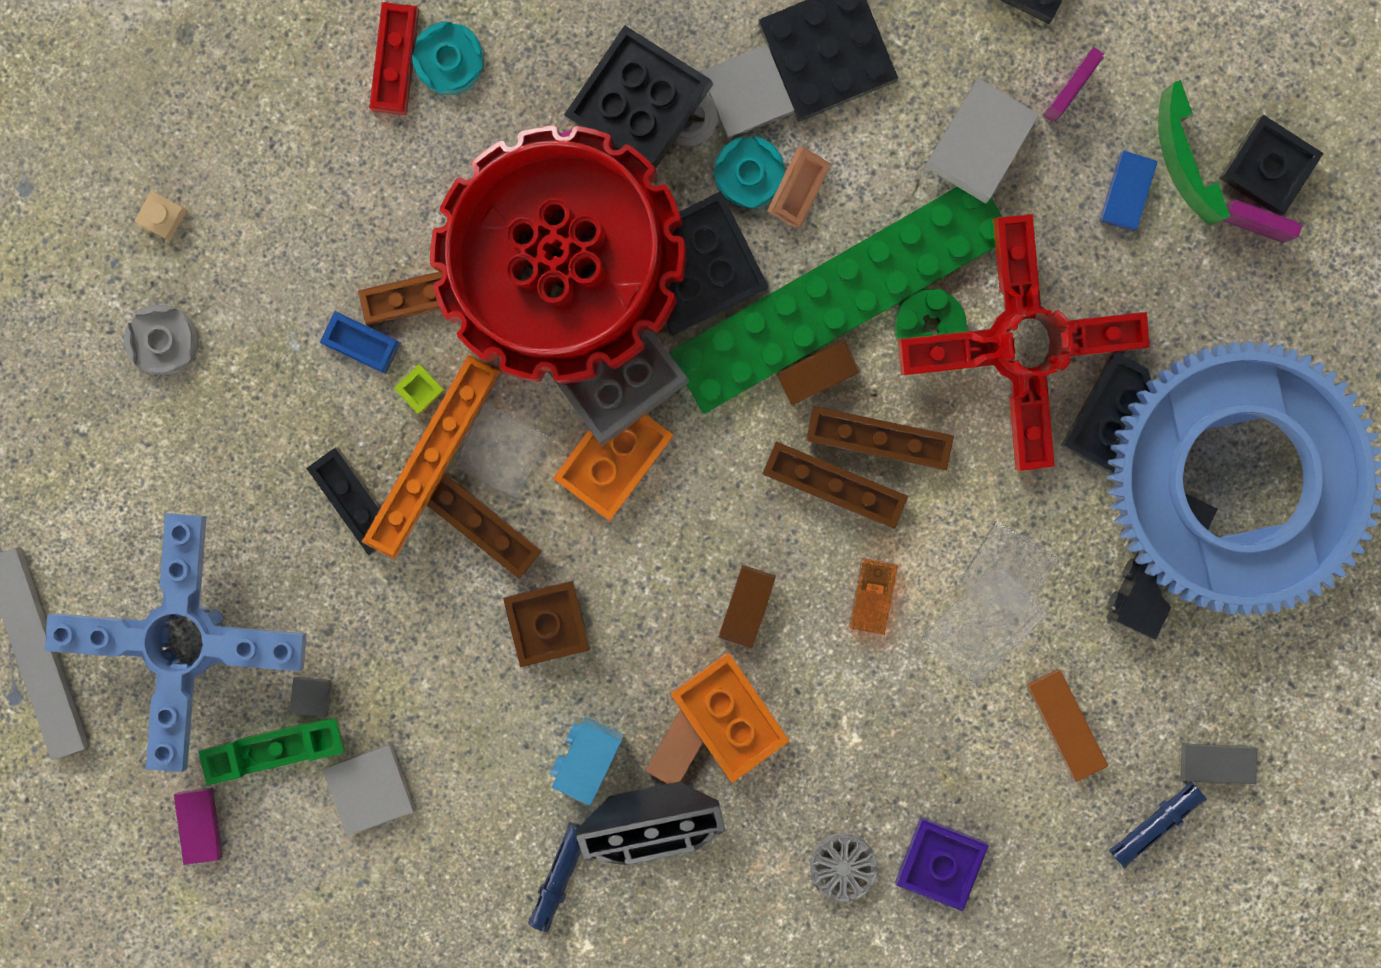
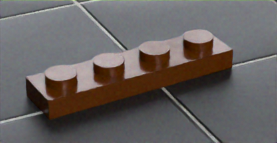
(879, 438)
(835, 485)
(483, 526)

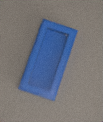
(1128, 191)
(360, 342)

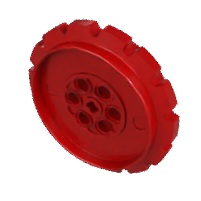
(594, 316)

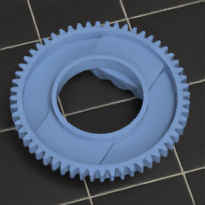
(1273, 562)

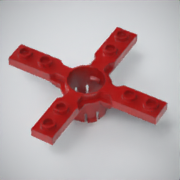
(996, 347)

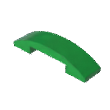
(1204, 201)
(271, 750)

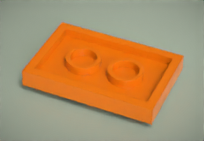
(611, 472)
(729, 717)

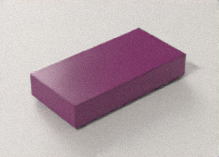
(1074, 84)
(1262, 222)
(198, 826)

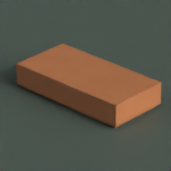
(799, 187)
(675, 751)

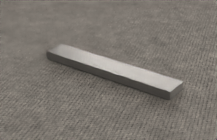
(39, 668)

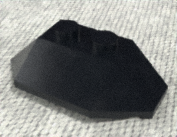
(650, 824)

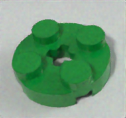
(933, 304)

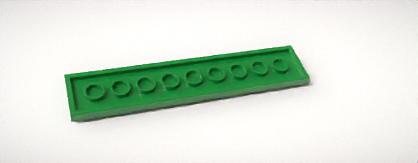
(836, 297)

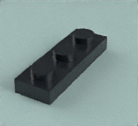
(346, 493)

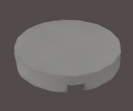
(161, 340)

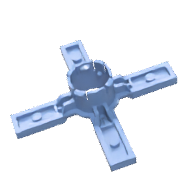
(145, 638)

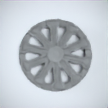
(843, 867)

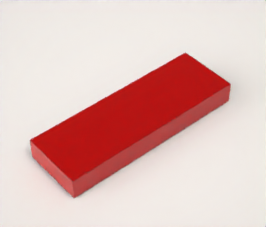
(394, 58)

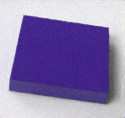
(941, 864)

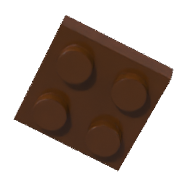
(546, 623)

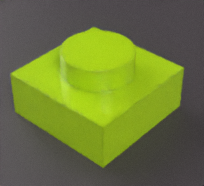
(419, 389)

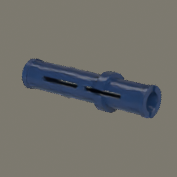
(1163, 820)
(554, 887)

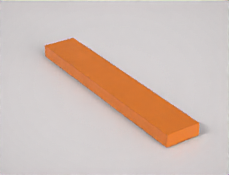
(431, 457)

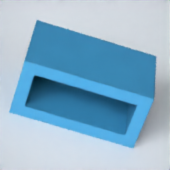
(586, 761)

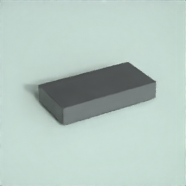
(1218, 763)

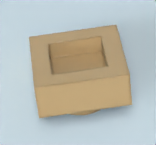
(160, 215)

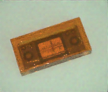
(873, 596)

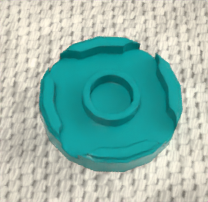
(448, 58)
(749, 172)

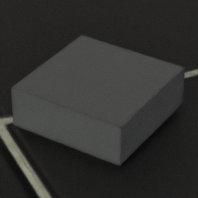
(310, 696)

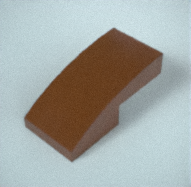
(818, 372)
(747, 606)

